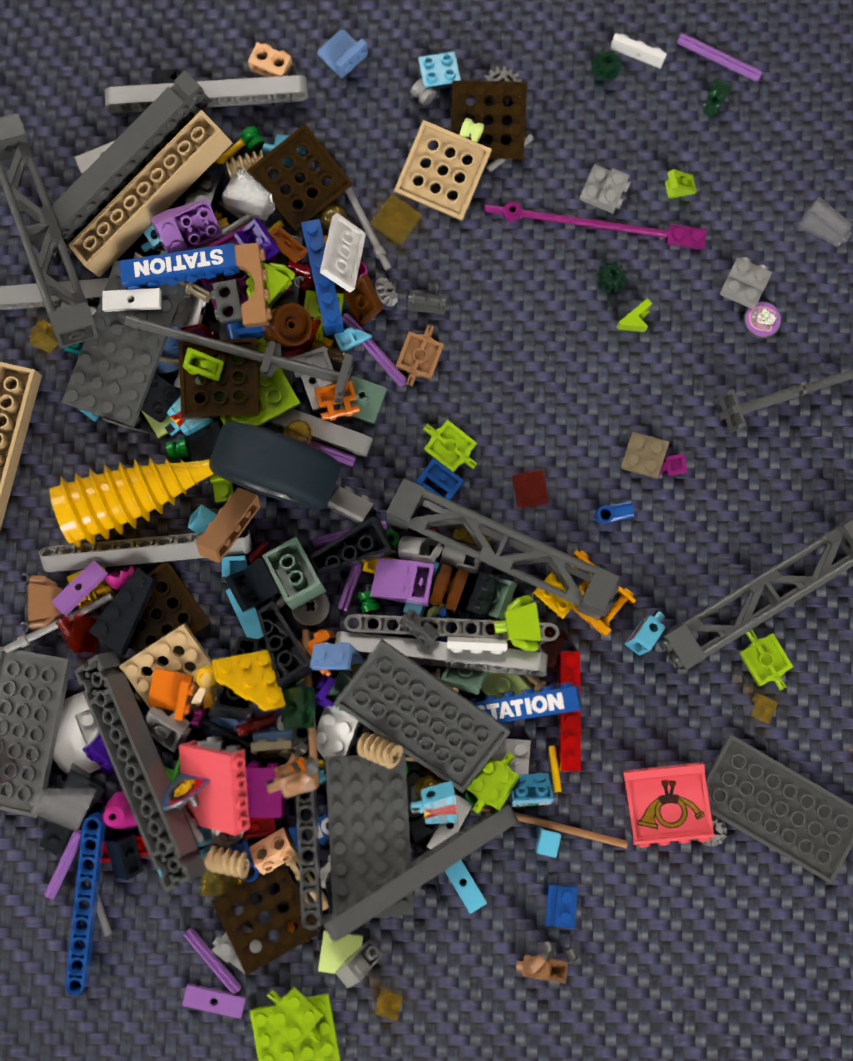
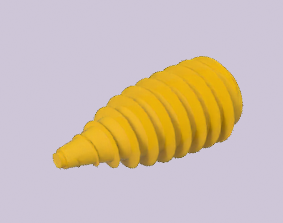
(120, 496)

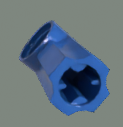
(239, 331)
(615, 512)
(242, 846)

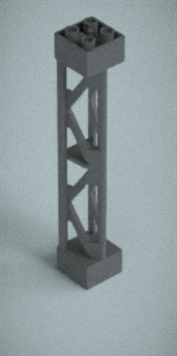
(71, 323)
(601, 584)
(685, 650)

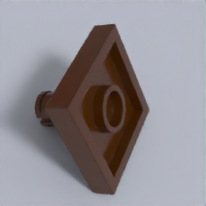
(363, 301)

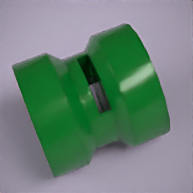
(252, 138)
(177, 449)
(368, 603)

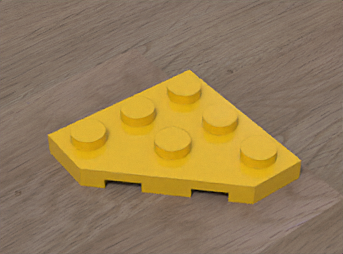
(250, 678)

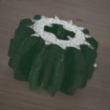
(600, 62)
(608, 283)

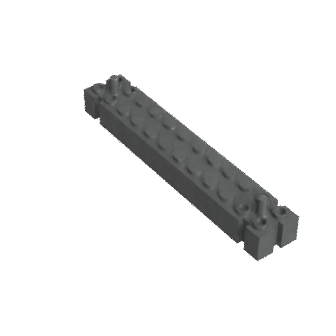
(126, 157)
(139, 770)

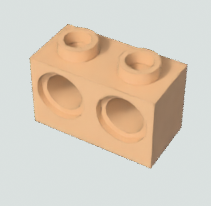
(268, 66)
(273, 851)

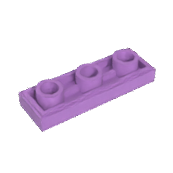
(72, 595)
(201, 998)

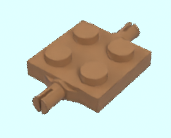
(419, 355)

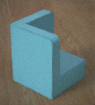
(200, 519)
(233, 565)
(547, 842)

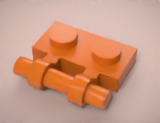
(326, 398)

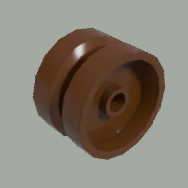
(289, 325)
(448, 587)

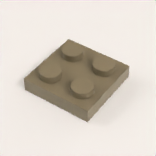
(645, 455)
(272, 750)

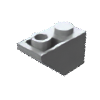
(358, 964)

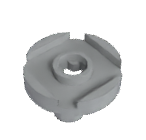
(313, 617)

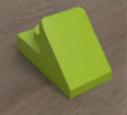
(679, 184)
(633, 320)
(202, 364)
(222, 488)

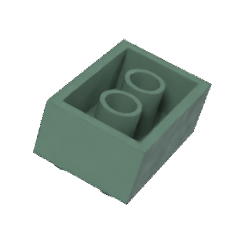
(294, 573)

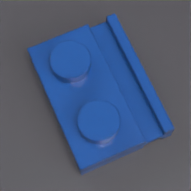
(561, 906)

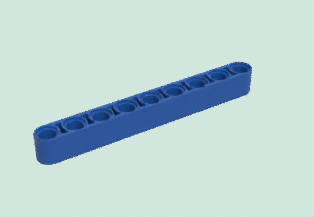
(82, 912)

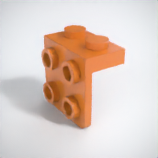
(320, 637)
(171, 691)

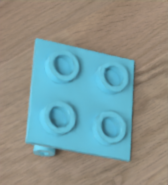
(439, 69)

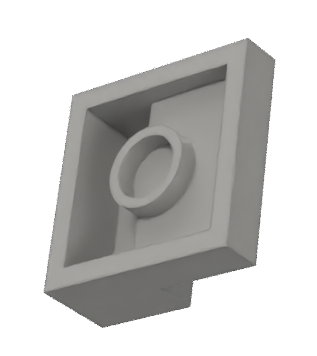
(605, 188)
(746, 282)
(166, 729)
(217, 743)
(225, 950)

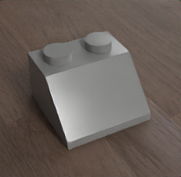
(350, 505)

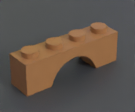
(255, 310)

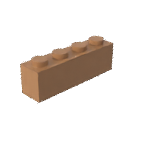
(228, 525)

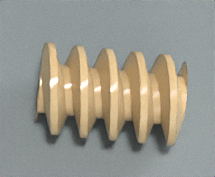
(244, 164)
(379, 750)
(226, 863)

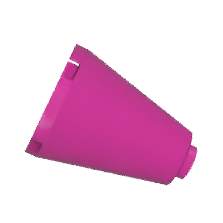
(118, 813)

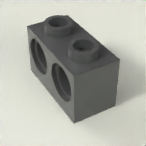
(233, 300)

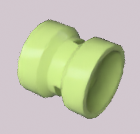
(472, 130)

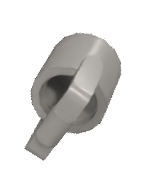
(418, 549)
(456, 559)

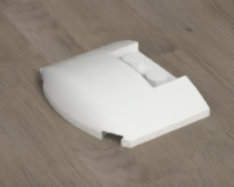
(74, 732)

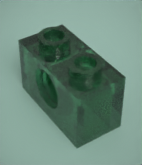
(299, 708)

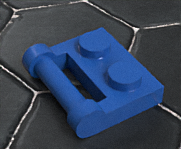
(441, 477)

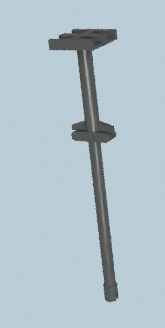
(270, 360)
(733, 411)

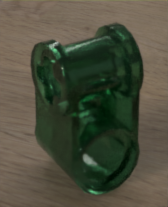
(716, 96)

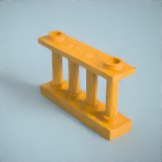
(602, 624)

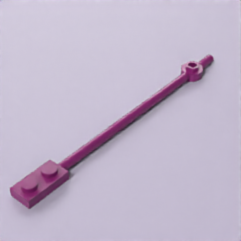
(676, 234)

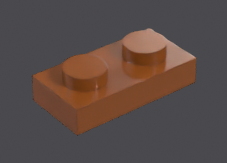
(288, 245)

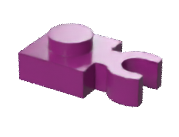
(674, 465)
(198, 716)

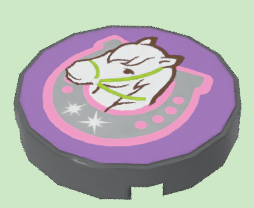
(762, 320)

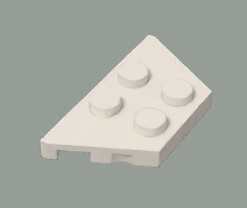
(336, 732)

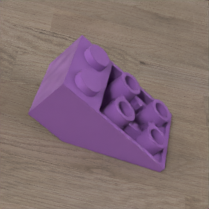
(186, 226)
(403, 581)

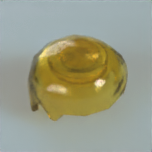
(326, 215)
(299, 430)

